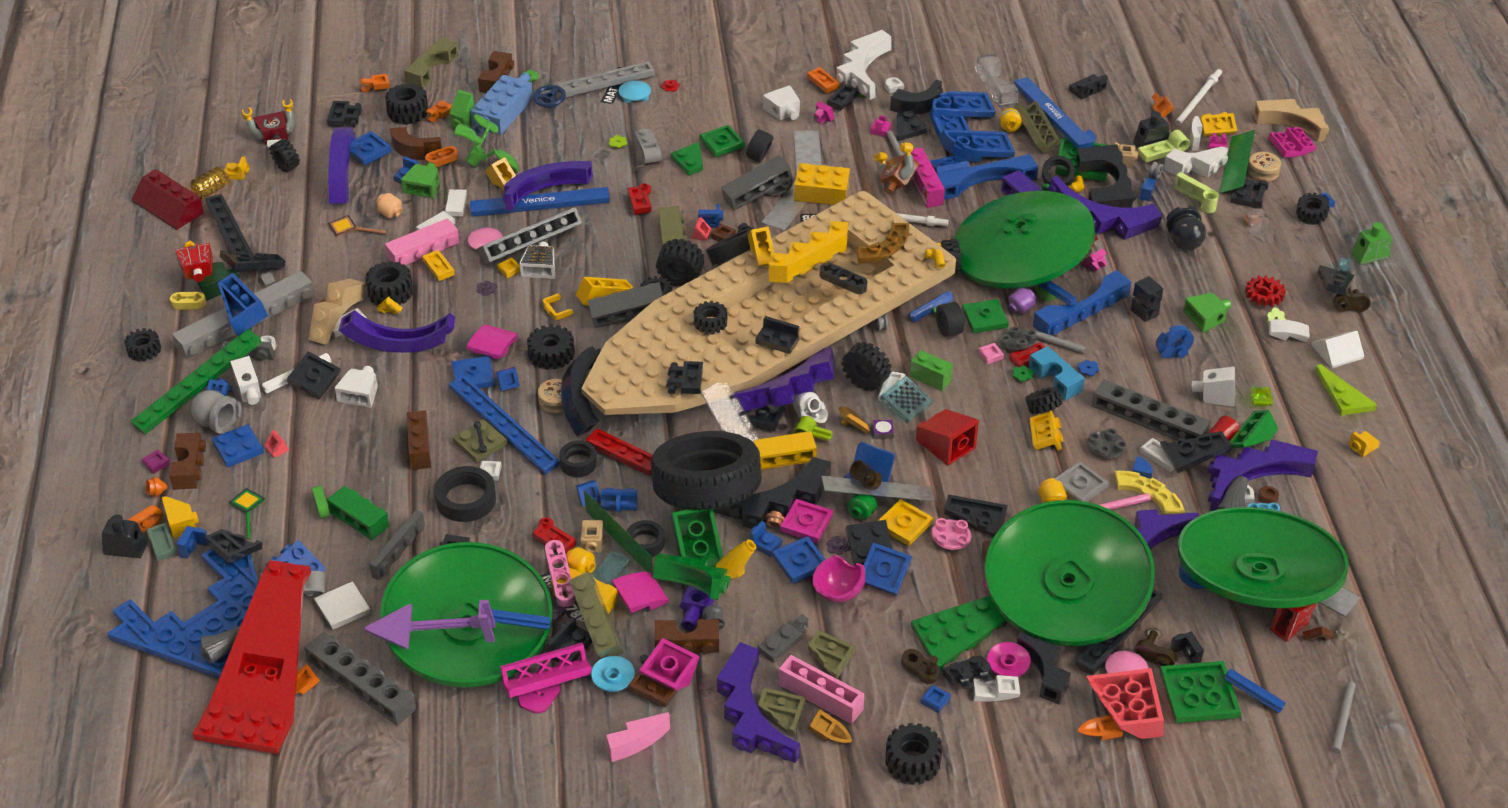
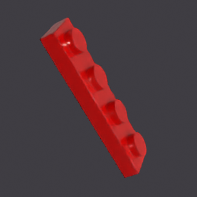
(621, 451)

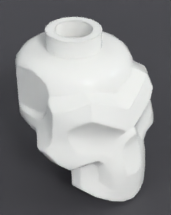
(810, 405)

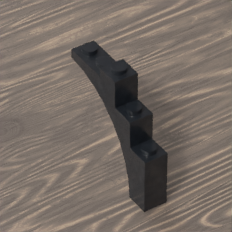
(805, 487)

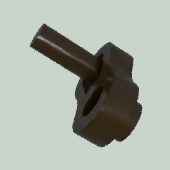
(1356, 301)
(865, 475)
(1152, 653)
(925, 669)

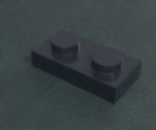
(842, 97)

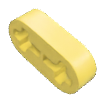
(187, 300)

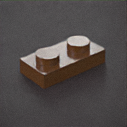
(651, 690)

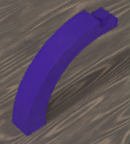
(339, 164)
(544, 176)
(394, 339)

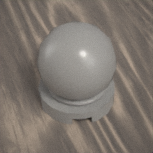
(215, 411)

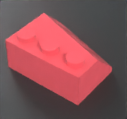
(1131, 701)

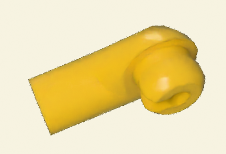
(1078, 185)
(937, 255)

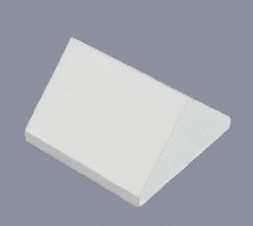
(1340, 348)

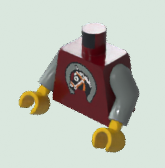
(271, 126)

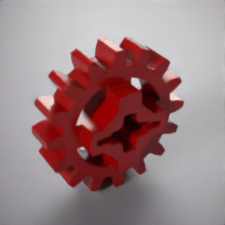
(1265, 291)

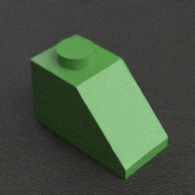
(461, 108)

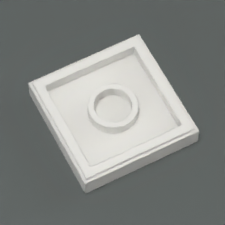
(342, 605)

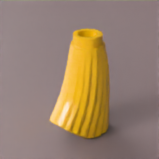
(737, 558)

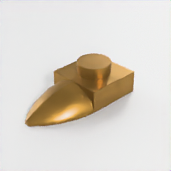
(829, 728)

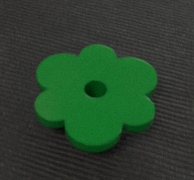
(1023, 373)

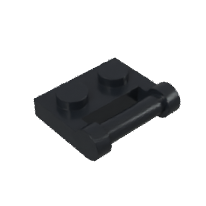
(1242, 195)

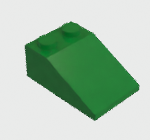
(697, 535)

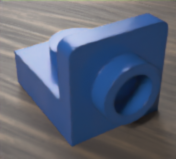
(407, 165)
(712, 217)
(219, 385)
(189, 540)
(764, 540)

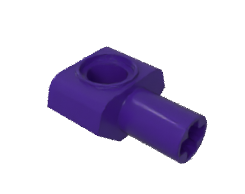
(693, 604)

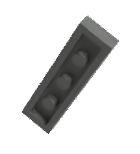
(397, 544)

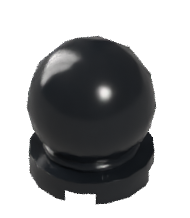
(1186, 228)

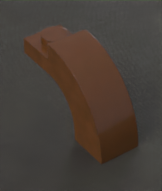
(411, 146)

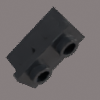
(1089, 86)
(778, 335)
(567, 636)

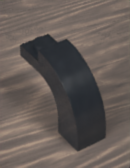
(917, 102)

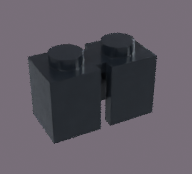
(1147, 299)

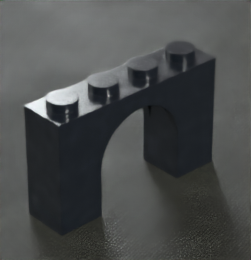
(1109, 160)

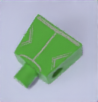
(1372, 244)

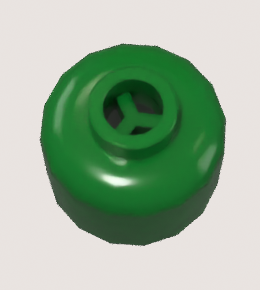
(862, 506)

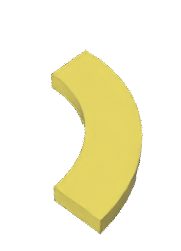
(1132, 481)

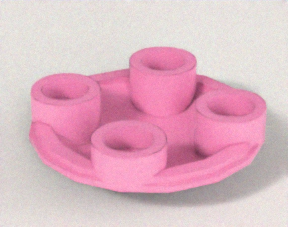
(483, 236)
(951, 534)
(1124, 661)

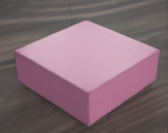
(990, 353)

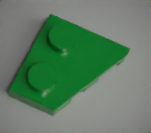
(689, 159)

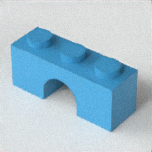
(1048, 363)

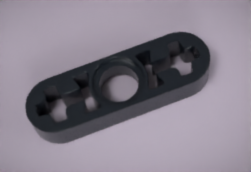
(832, 273)

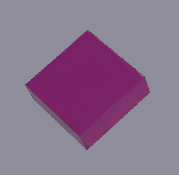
(155, 461)

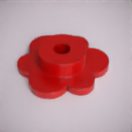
(670, 85)

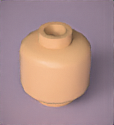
(389, 205)

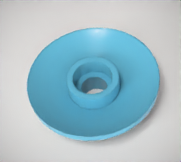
(612, 673)

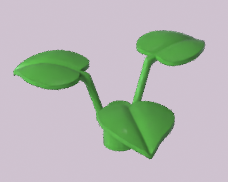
(477, 153)

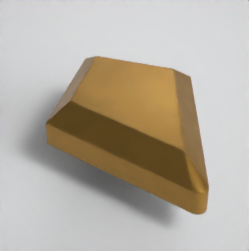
(852, 417)

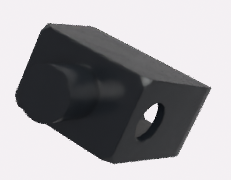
(1151, 130)
(123, 538)

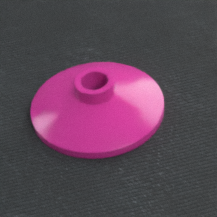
(1009, 659)

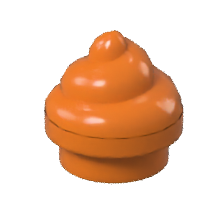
(155, 486)

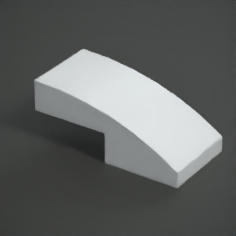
(1195, 133)
(1284, 328)
(996, 690)

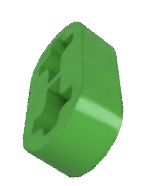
(320, 501)

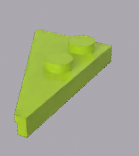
(1344, 396)

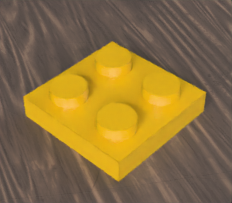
(906, 522)

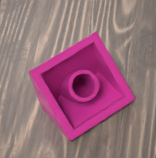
(670, 665)

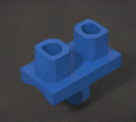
(619, 499)

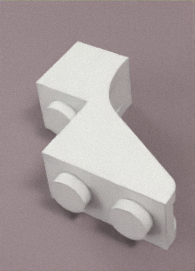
(1202, 162)

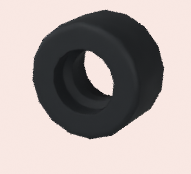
(759, 145)
(950, 319)

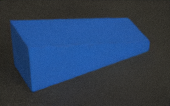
(1147, 189)

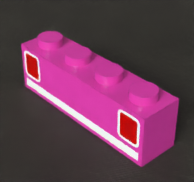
(926, 180)

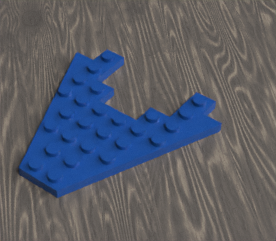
(181, 640)

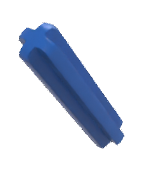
(1059, 292)
(929, 307)
(521, 619)
(1254, 690)

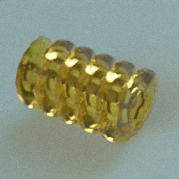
(209, 182)

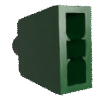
(209, 285)

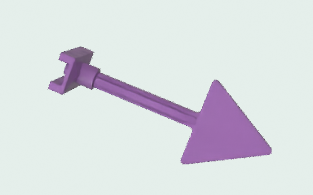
(398, 625)

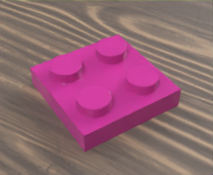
(806, 520)

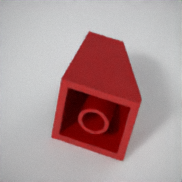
(948, 435)

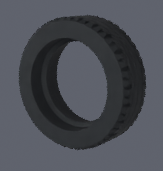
(729, 454)

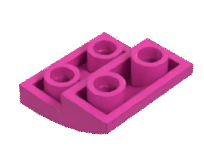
(1292, 142)
(491, 341)
(640, 591)

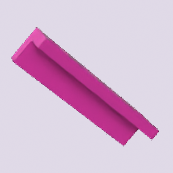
(547, 677)

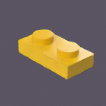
(438, 265)

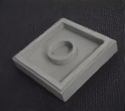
(1082, 482)

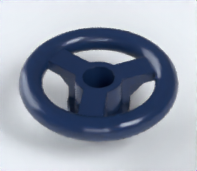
(550, 97)

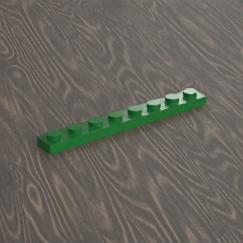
(195, 382)

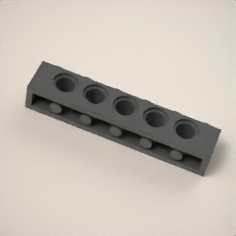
(529, 236)
(1148, 412)
(361, 678)

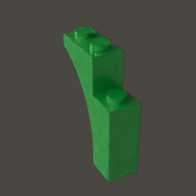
(692, 573)

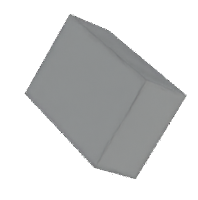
(267, 279)

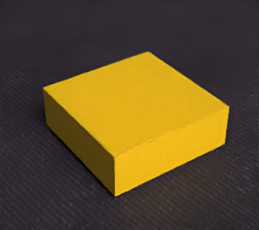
(509, 267)

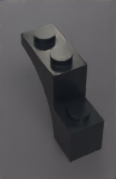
(1045, 657)

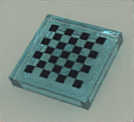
(906, 399)

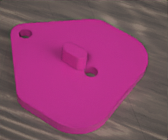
(538, 704)

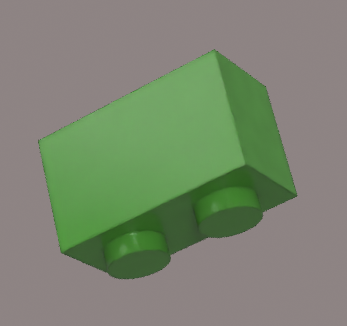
(931, 370)

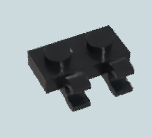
(963, 671)

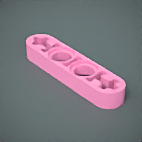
(558, 573)

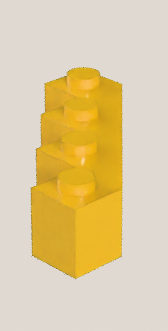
(806, 255)

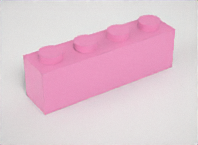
(423, 241)
(821, 689)

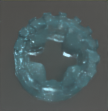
(1344, 263)

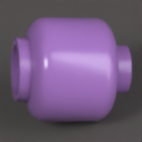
(1021, 301)

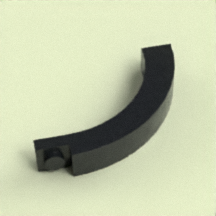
(574, 403)

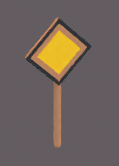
(345, 225)

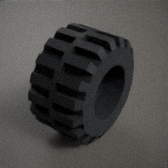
(406, 103)
(680, 261)
(390, 281)
(913, 767)

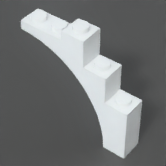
(856, 61)

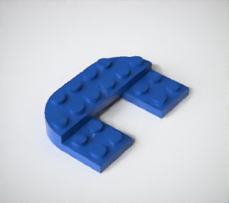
(954, 134)

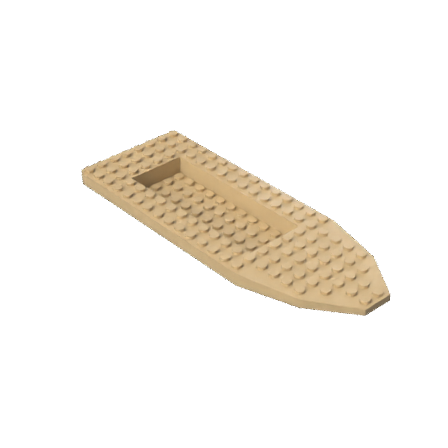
(635, 361)

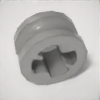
(1156, 170)
(882, 322)

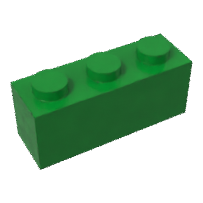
(358, 512)

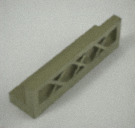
(1034, 129)

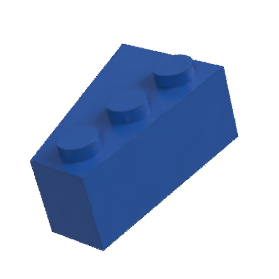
(241, 304)

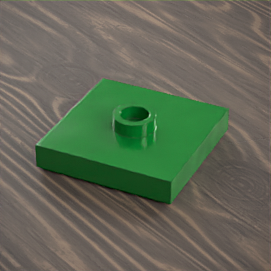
(721, 140)
(985, 316)

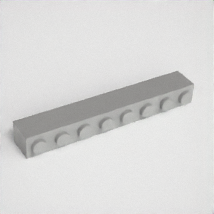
(217, 326)

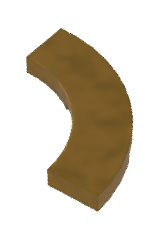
(894, 241)

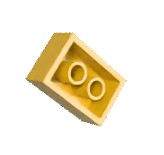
(821, 184)

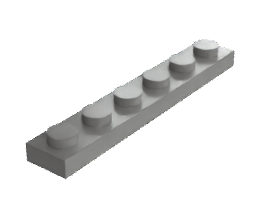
(607, 79)

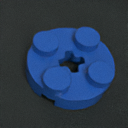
(1175, 342)

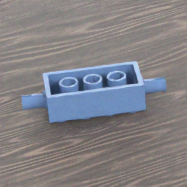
(503, 102)

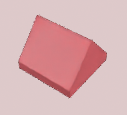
(701, 230)
(276, 444)

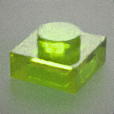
(1261, 396)

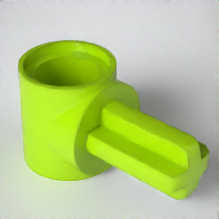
(808, 424)

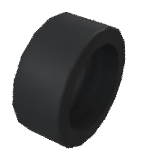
(1058, 160)
(578, 469)
(650, 528)

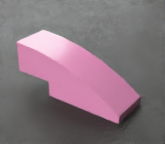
(637, 736)

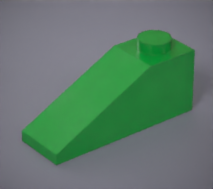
(1256, 429)

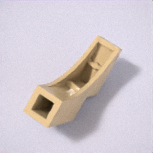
(1288, 113)
(327, 314)

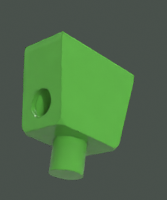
(421, 180)
(1206, 310)

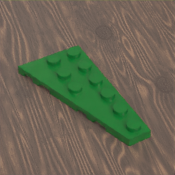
(957, 629)

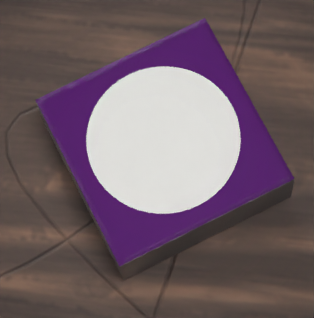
(883, 429)

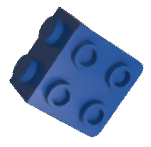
(877, 458)
(299, 555)

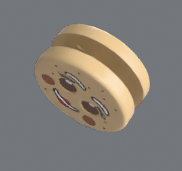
(1264, 166)
(550, 396)

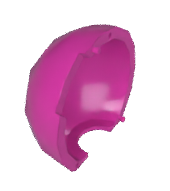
(838, 580)

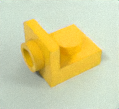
(236, 170)
(1363, 443)

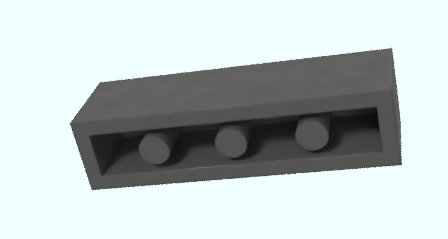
(756, 182)
(623, 305)

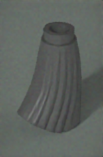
(1235, 494)
(218, 645)

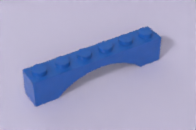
(959, 180)
(1057, 318)

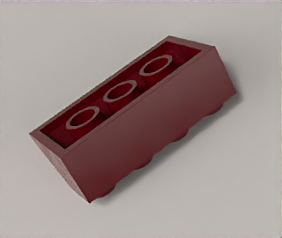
(167, 199)

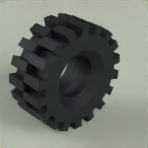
(552, 356)
(866, 366)

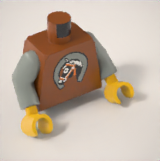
(897, 170)

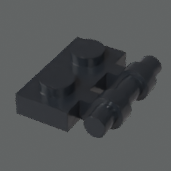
(339, 114)
(691, 377)

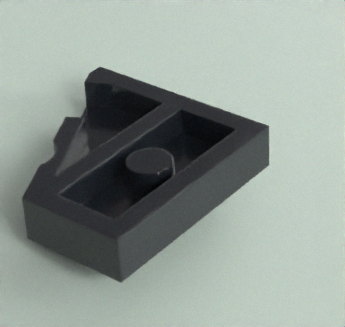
(909, 125)
(230, 545)

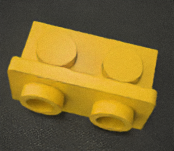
(1218, 124)
(1046, 431)

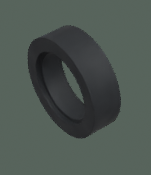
(729, 247)
(469, 511)

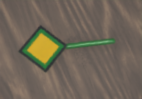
(247, 501)

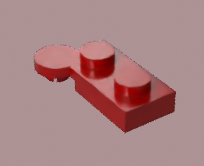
(639, 198)
(547, 532)

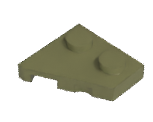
(831, 652)
(782, 708)

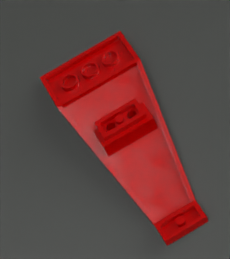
(259, 680)

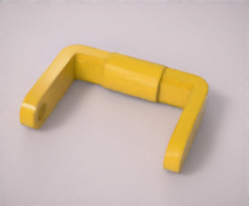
(548, 308)

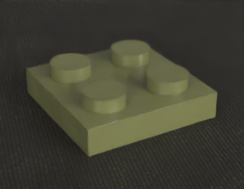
(469, 441)

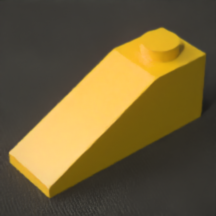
(598, 287)

